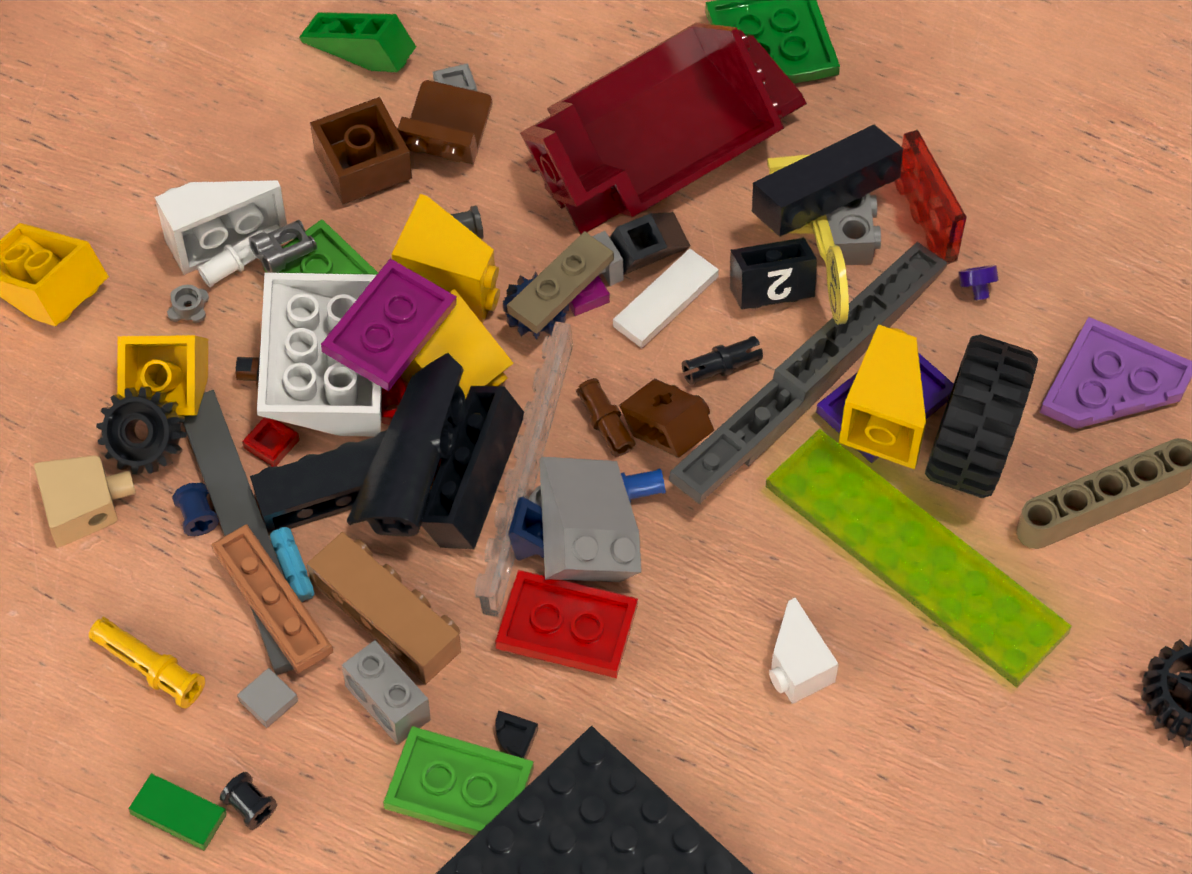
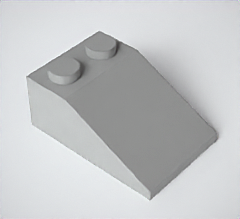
(587, 521)

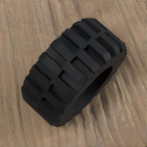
(981, 416)

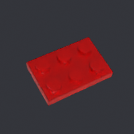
(567, 624)

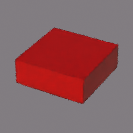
(271, 441)

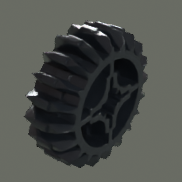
(1166, 690)

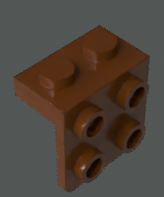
(446, 122)

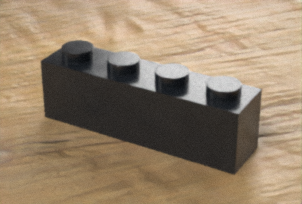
(826, 180)
(473, 472)
(314, 484)

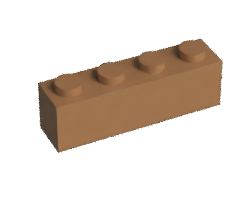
(385, 607)

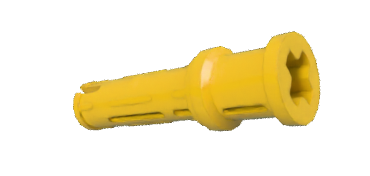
(160, 670)

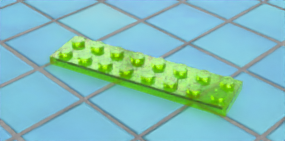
(919, 557)

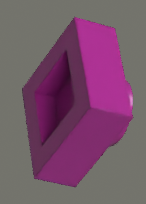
(590, 297)

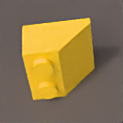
(165, 364)

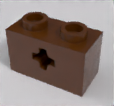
(667, 417)

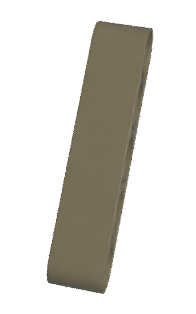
(1098, 507)

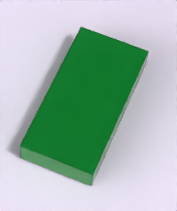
(177, 811)

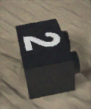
(772, 273)

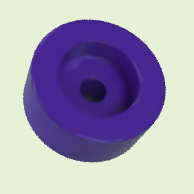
(979, 279)

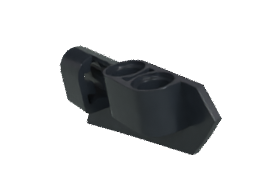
(419, 435)

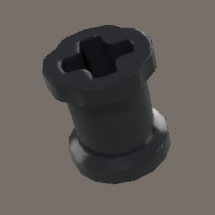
(248, 800)

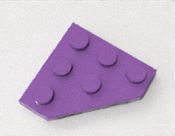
(1114, 377)

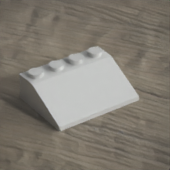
(294, 375)

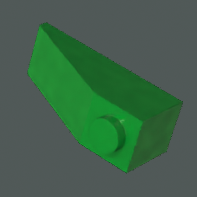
(363, 39)

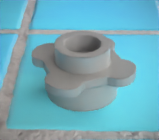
(188, 295)

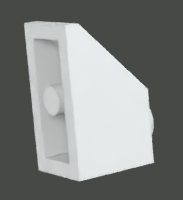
(801, 657)

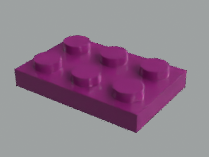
(388, 324)

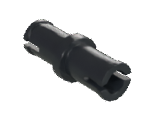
(722, 360)

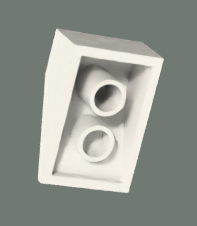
(209, 215)

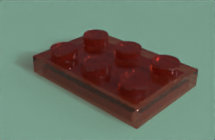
(930, 198)

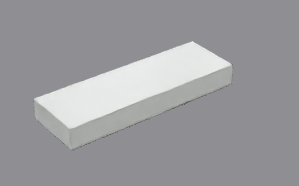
(665, 298)

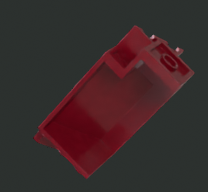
(659, 123)

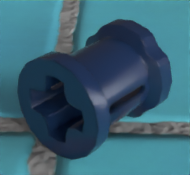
(195, 509)

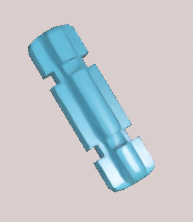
(292, 563)

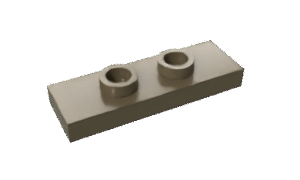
(560, 282)

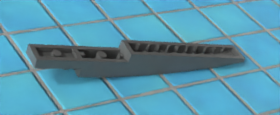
(806, 375)

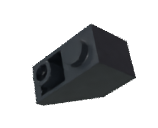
(648, 240)

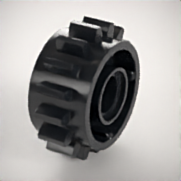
(120, 434)

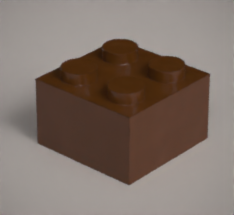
(361, 150)

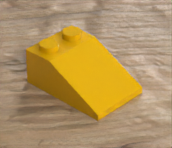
(47, 273)

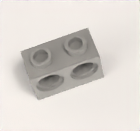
(858, 224)
(386, 691)

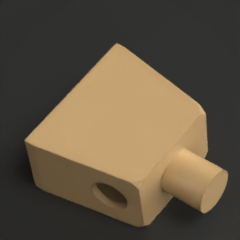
(80, 496)

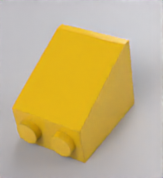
(449, 256)
(469, 344)
(886, 400)

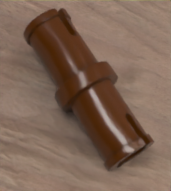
(605, 417)

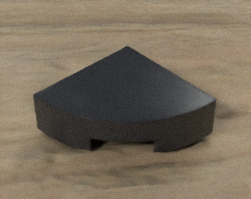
(515, 734)

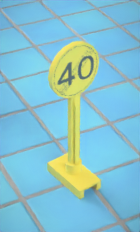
(832, 254)

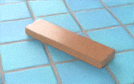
(272, 598)

